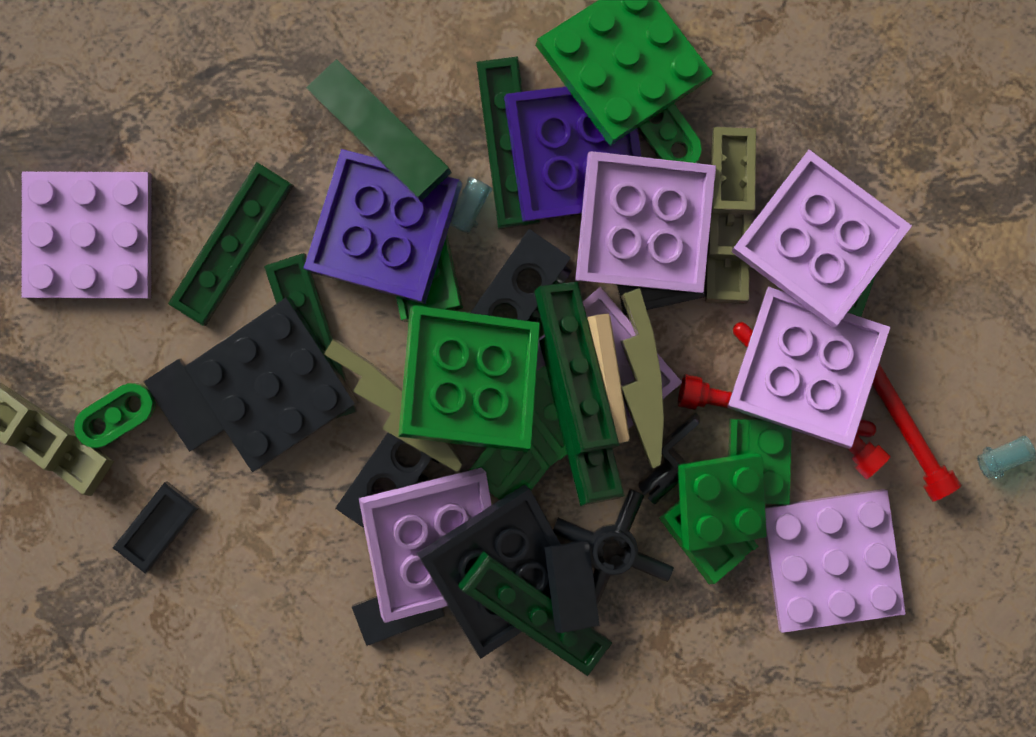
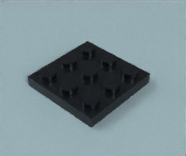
(271, 384)
(511, 533)

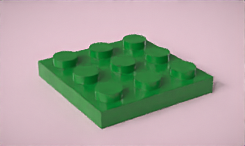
(623, 63)
(469, 379)

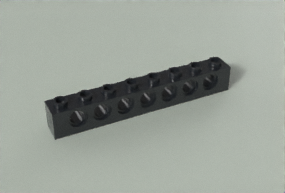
(530, 254)

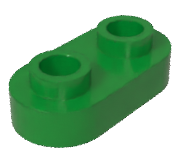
(670, 131)
(115, 413)

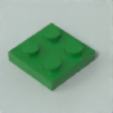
(722, 501)

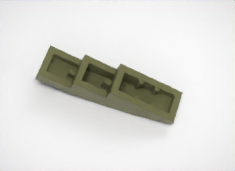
(731, 213)
(387, 394)
(644, 394)
(50, 443)

